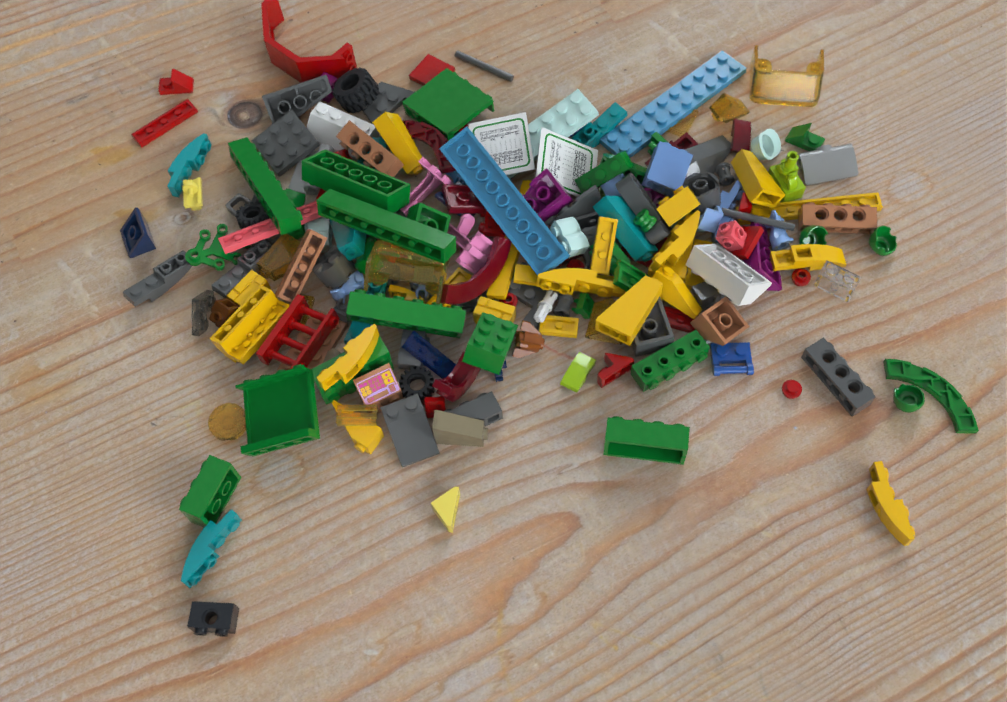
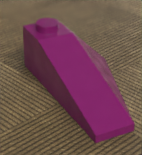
(547, 195)
(760, 260)

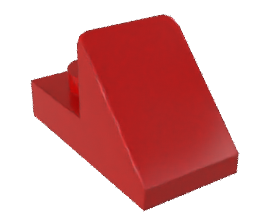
(176, 84)
(617, 366)

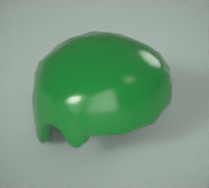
(813, 235)
(882, 241)
(908, 398)

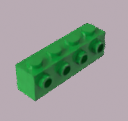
(670, 360)

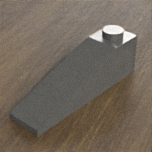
(708, 155)
(582, 206)

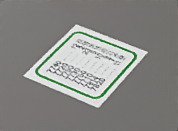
(506, 142)
(565, 159)

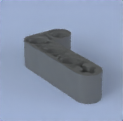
(638, 200)

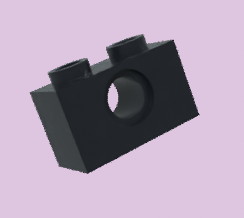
(202, 613)

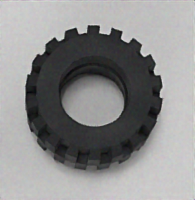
(355, 90)

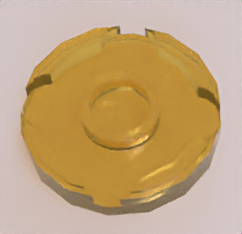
(227, 422)

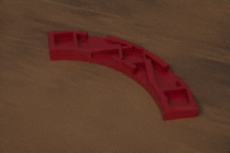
(433, 138)
(483, 279)

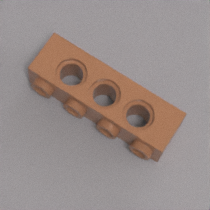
(351, 134)
(866, 215)
(301, 265)

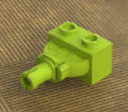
(787, 177)

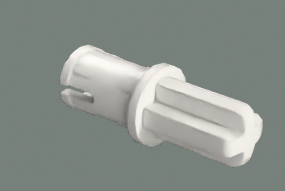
(545, 306)

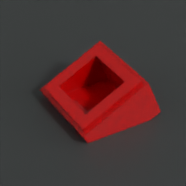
(745, 204)

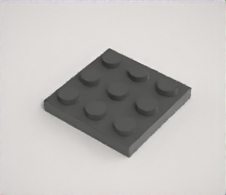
(285, 143)

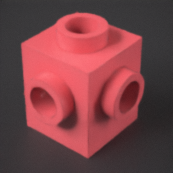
(731, 236)

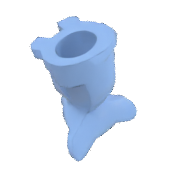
(778, 237)
(355, 281)

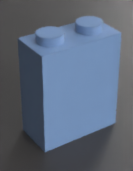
(667, 169)

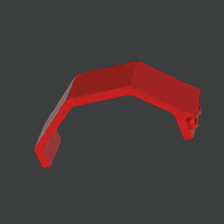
(298, 67)

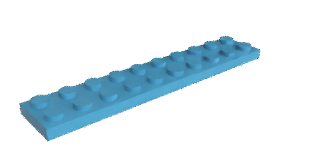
(673, 104)
(504, 202)

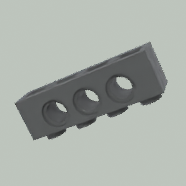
(838, 386)

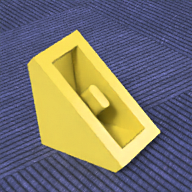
(446, 507)

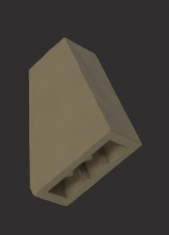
(458, 429)

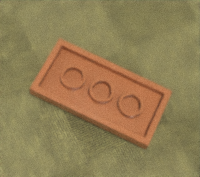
(331, 342)

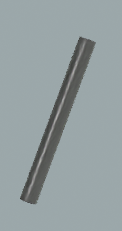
(485, 66)
(758, 219)

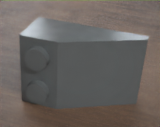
(654, 333)
(410, 430)

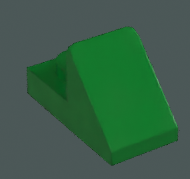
(802, 138)

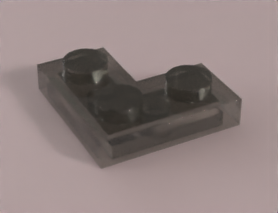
(200, 307)

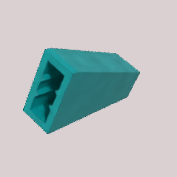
(627, 232)
(348, 240)

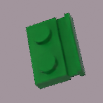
(627, 275)

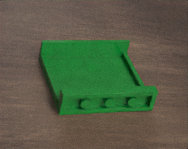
(447, 103)
(279, 410)

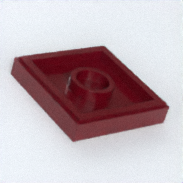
(461, 200)

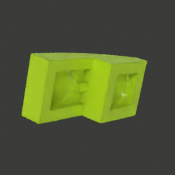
(577, 372)

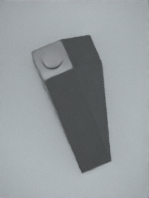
(296, 97)

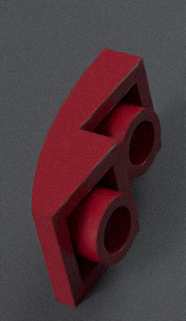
(740, 135)

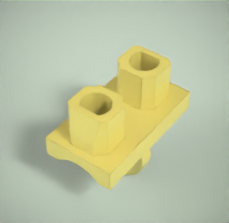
(192, 194)

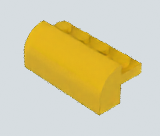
(249, 325)

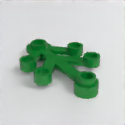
(215, 249)

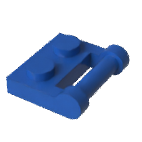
(731, 354)

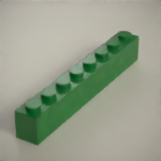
(265, 186)
(387, 226)

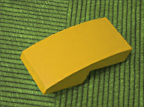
(403, 292)

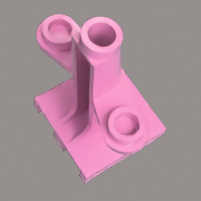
(427, 185)
(475, 250)

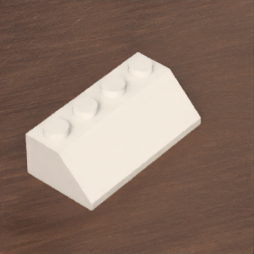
(328, 121)
(727, 273)

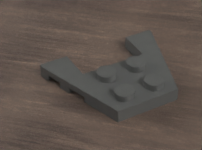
(388, 100)
(528, 295)

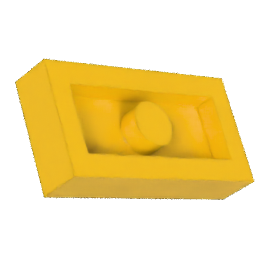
(559, 326)

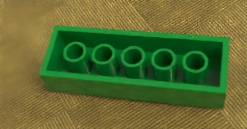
(356, 180)
(405, 314)

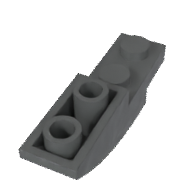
(245, 263)
(159, 282)

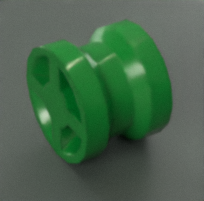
(644, 220)

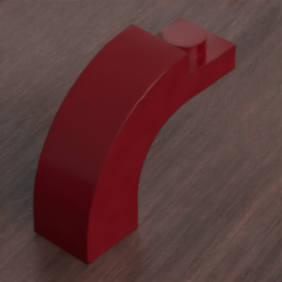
(457, 381)

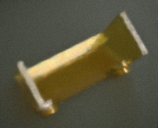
(785, 87)
(397, 263)

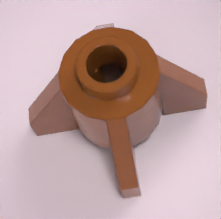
(528, 340)

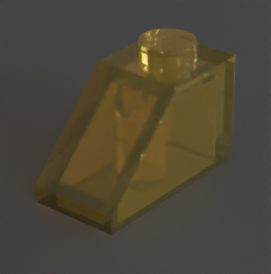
(728, 108)

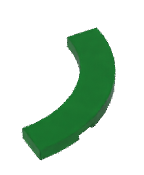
(936, 386)

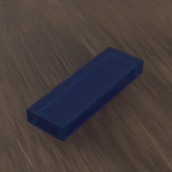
(428, 355)

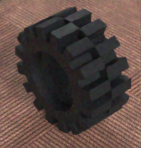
(251, 214)
(415, 374)

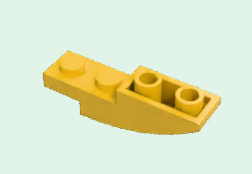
(678, 242)
(805, 256)
(568, 279)
(357, 354)
(890, 511)

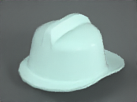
(766, 145)

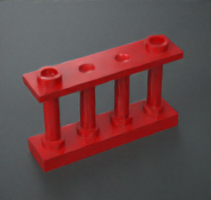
(289, 322)

